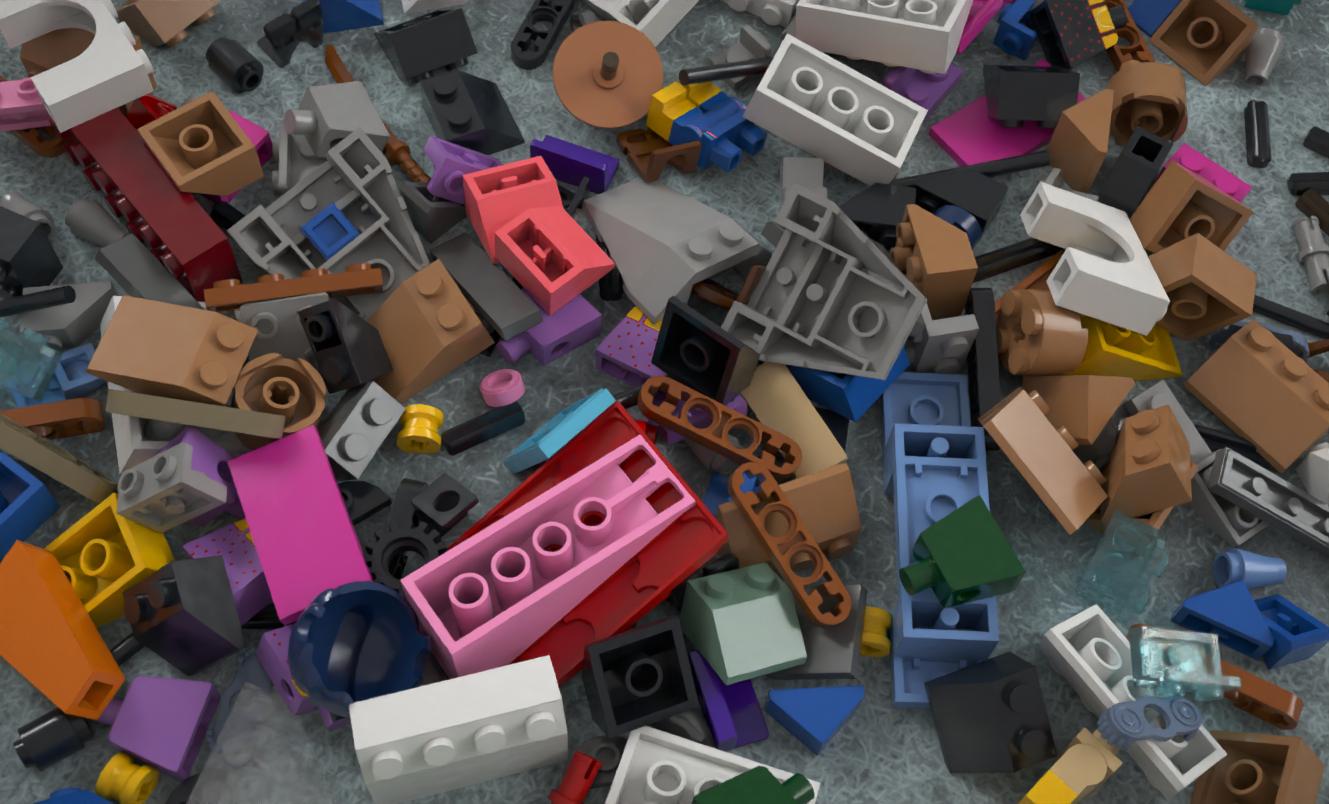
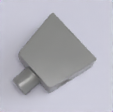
(332, 114)

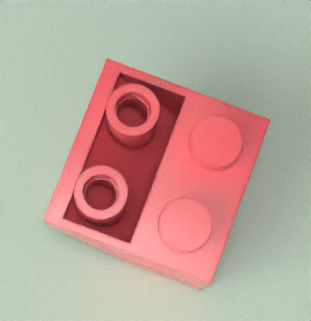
(505, 192)
(550, 256)

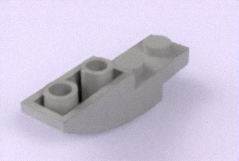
(1221, 515)

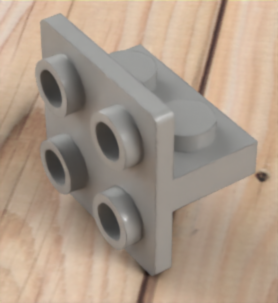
(280, 326)

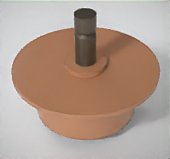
(607, 74)

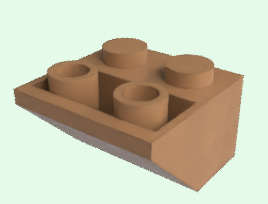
(935, 260)

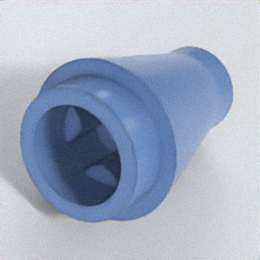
(1253, 568)

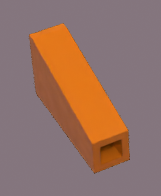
(52, 635)

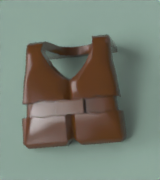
(650, 152)
(723, 297)

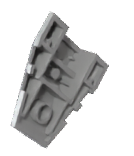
(365, 192)
(667, 242)
(827, 296)

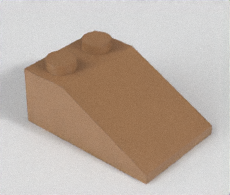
(426, 331)
(172, 351)

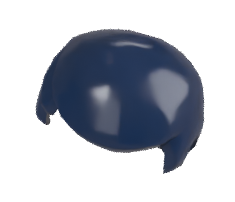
(356, 646)

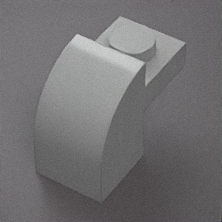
(804, 172)

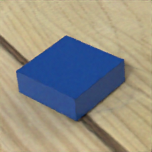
(329, 231)

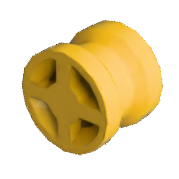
(420, 429)
(874, 633)
(126, 780)

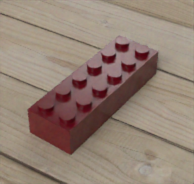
(147, 197)

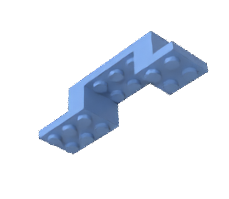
(932, 469)

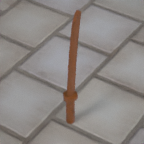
(396, 151)

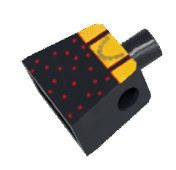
(1076, 29)

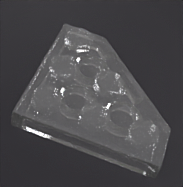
(261, 757)

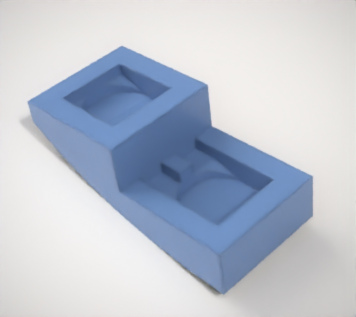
(69, 379)

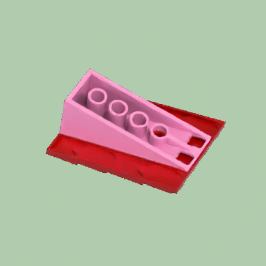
(565, 556)

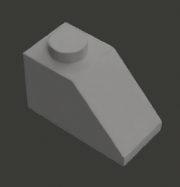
(72, 322)

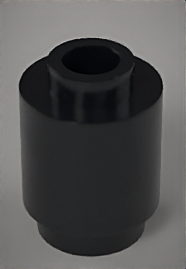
(234, 65)
(52, 738)

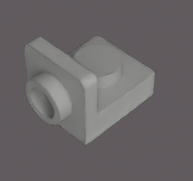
(750, 46)

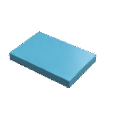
(558, 431)

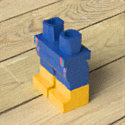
(707, 116)

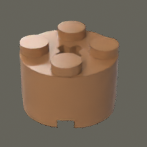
(1150, 98)
(1038, 335)
(280, 388)

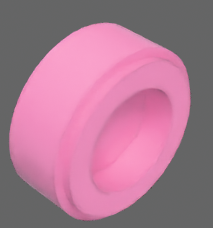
(502, 387)

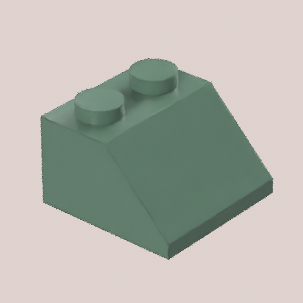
(743, 623)

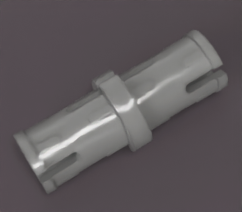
(1312, 253)

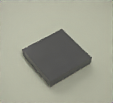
(830, 650)

